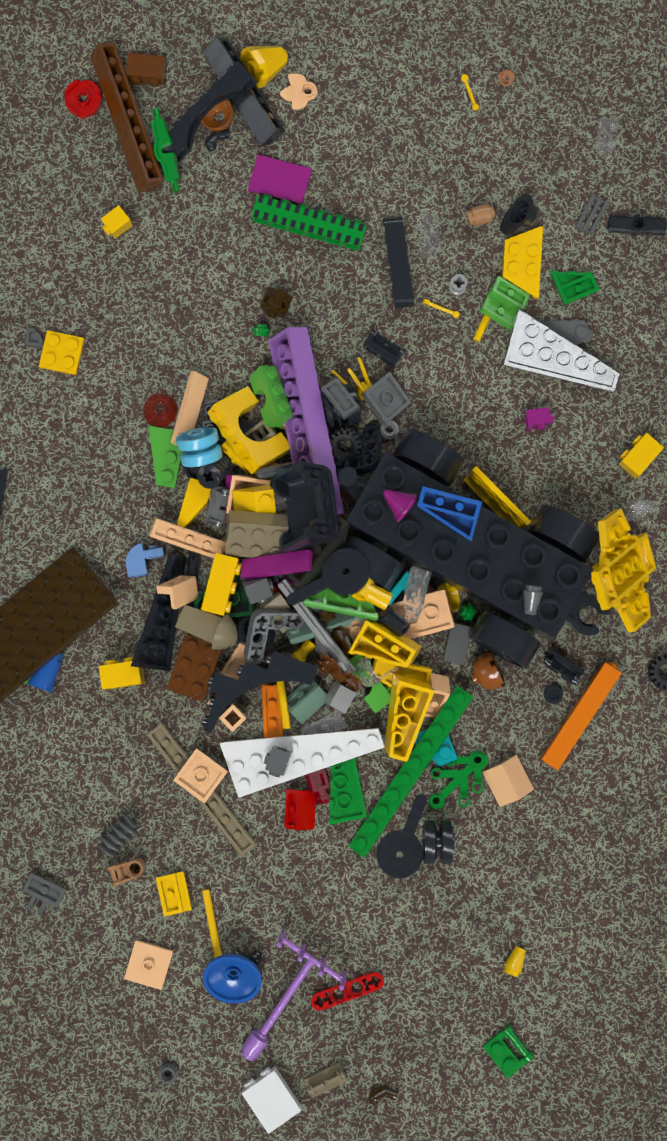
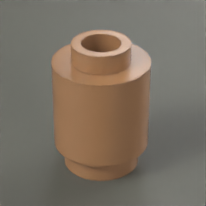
(480, 215)

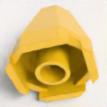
(264, 62)

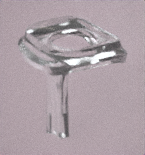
(374, 680)

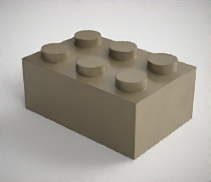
(254, 533)

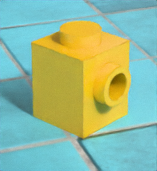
(116, 222)

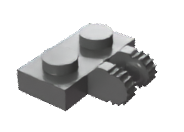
(44, 890)

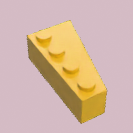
(406, 713)

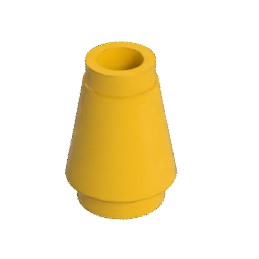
(515, 962)

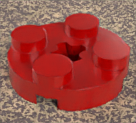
(83, 109)

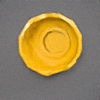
(452, 594)

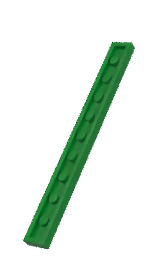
(411, 771)

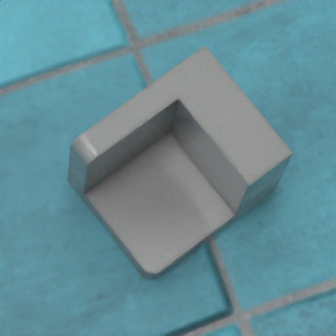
(339, 697)

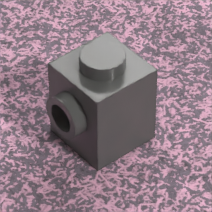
(258, 589)
(277, 761)

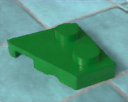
(573, 285)

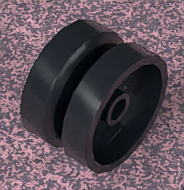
(441, 842)

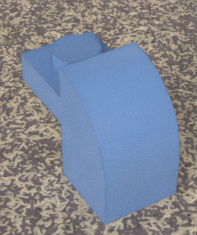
(137, 559)

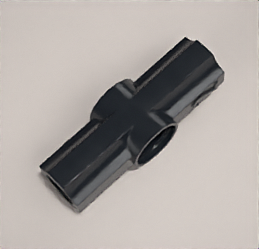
(648, 225)
(393, 620)

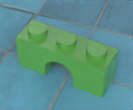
(276, 408)
(379, 695)

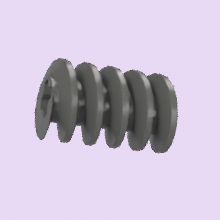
(118, 836)

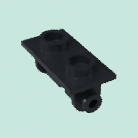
(562, 665)

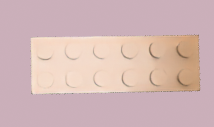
(434, 617)

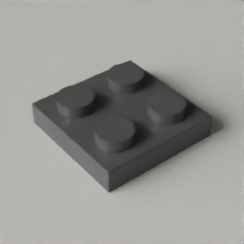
(386, 398)

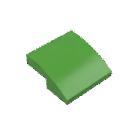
(503, 302)

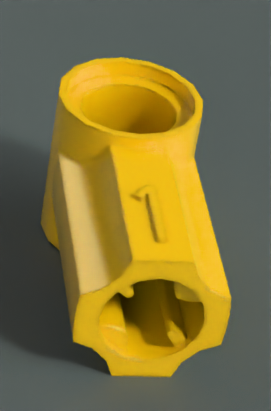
(374, 595)

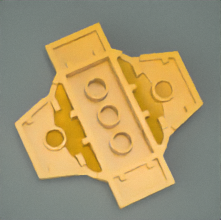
(622, 570)

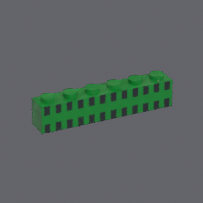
(308, 222)

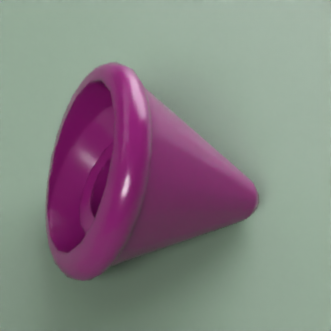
(399, 502)

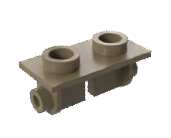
(325, 1080)

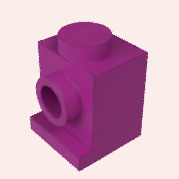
(538, 418)

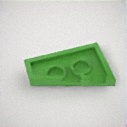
(165, 457)

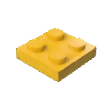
(61, 352)

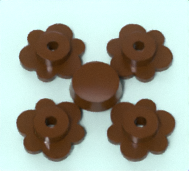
(348, 679)

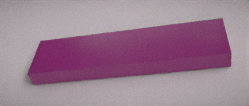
(276, 564)

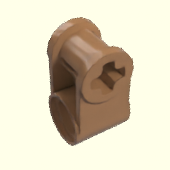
(123, 872)

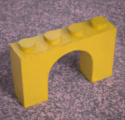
(252, 453)

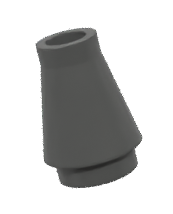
(532, 598)

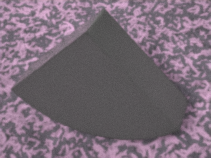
(33, 338)

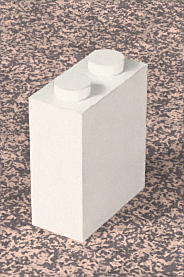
(271, 1099)

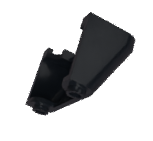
(309, 505)

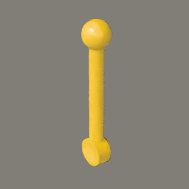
(464, 78)
(456, 314)

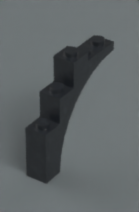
(251, 676)

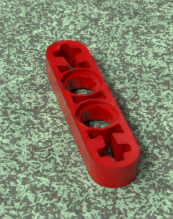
(348, 993)

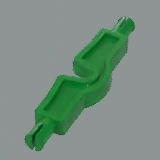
(162, 141)

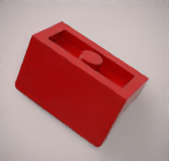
(300, 810)

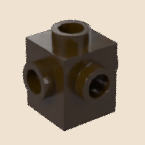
(276, 303)

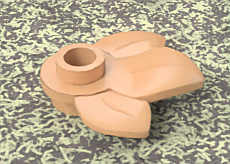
(296, 91)

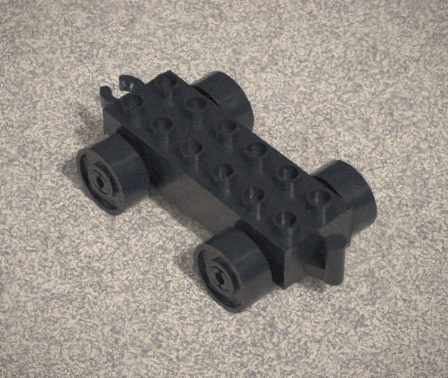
(490, 566)

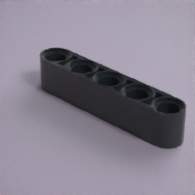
(399, 262)

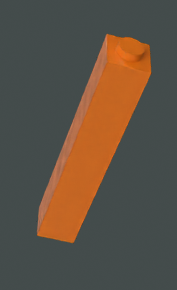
(581, 715)

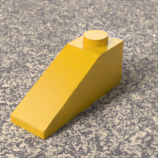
(194, 502)

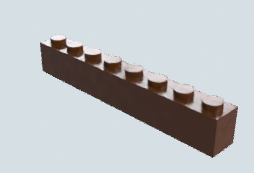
(126, 117)

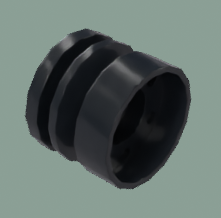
(331, 413)

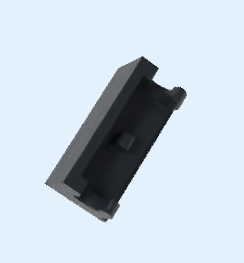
(383, 349)

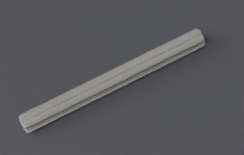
(318, 630)

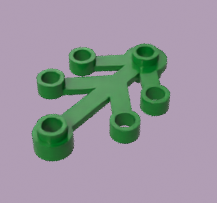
(460, 778)

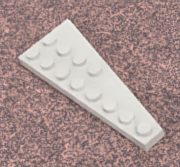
(309, 755)

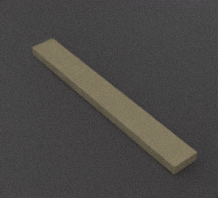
(214, 805)

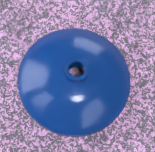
(232, 985)

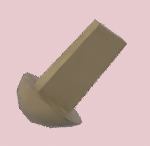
(208, 627)

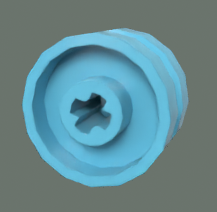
(199, 447)

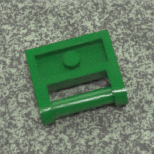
(503, 1055)

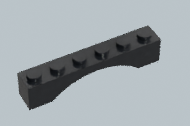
(233, 83)

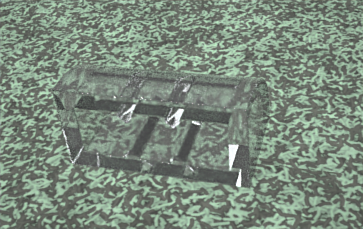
(639, 509)

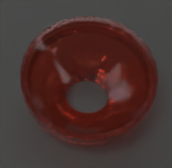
(165, 418)

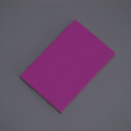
(279, 179)

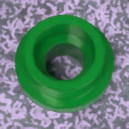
(261, 330)
(467, 611)

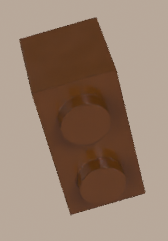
(146, 69)

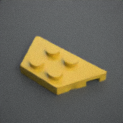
(523, 261)

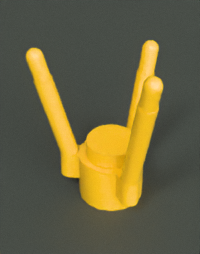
(361, 387)

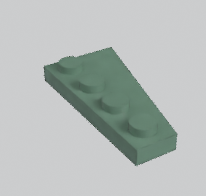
(305, 633)

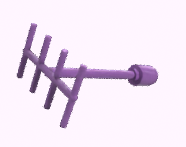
(258, 1039)

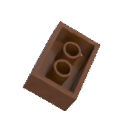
(194, 668)

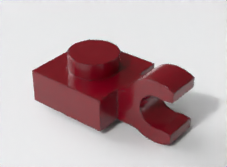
(317, 783)

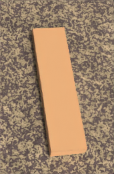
(190, 404)
(186, 538)

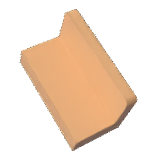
(181, 590)

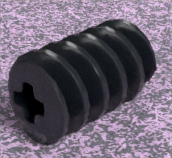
(212, 474)

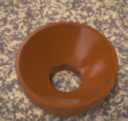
(224, 107)

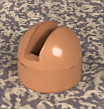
(504, 74)

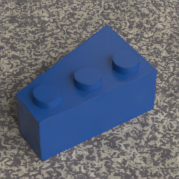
(451, 509)

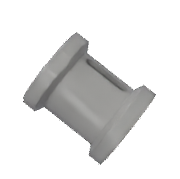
(453, 286)

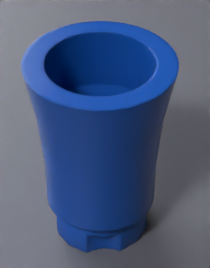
(47, 675)

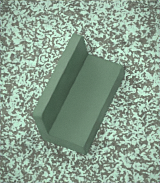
(305, 701)

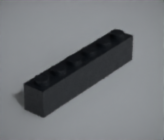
(253, 105)

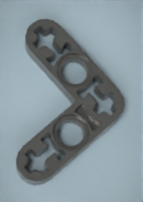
(266, 624)

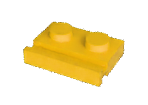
(174, 893)

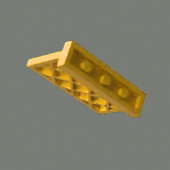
(494, 498)

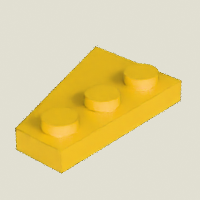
(413, 671)

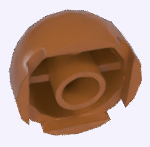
(487, 672)

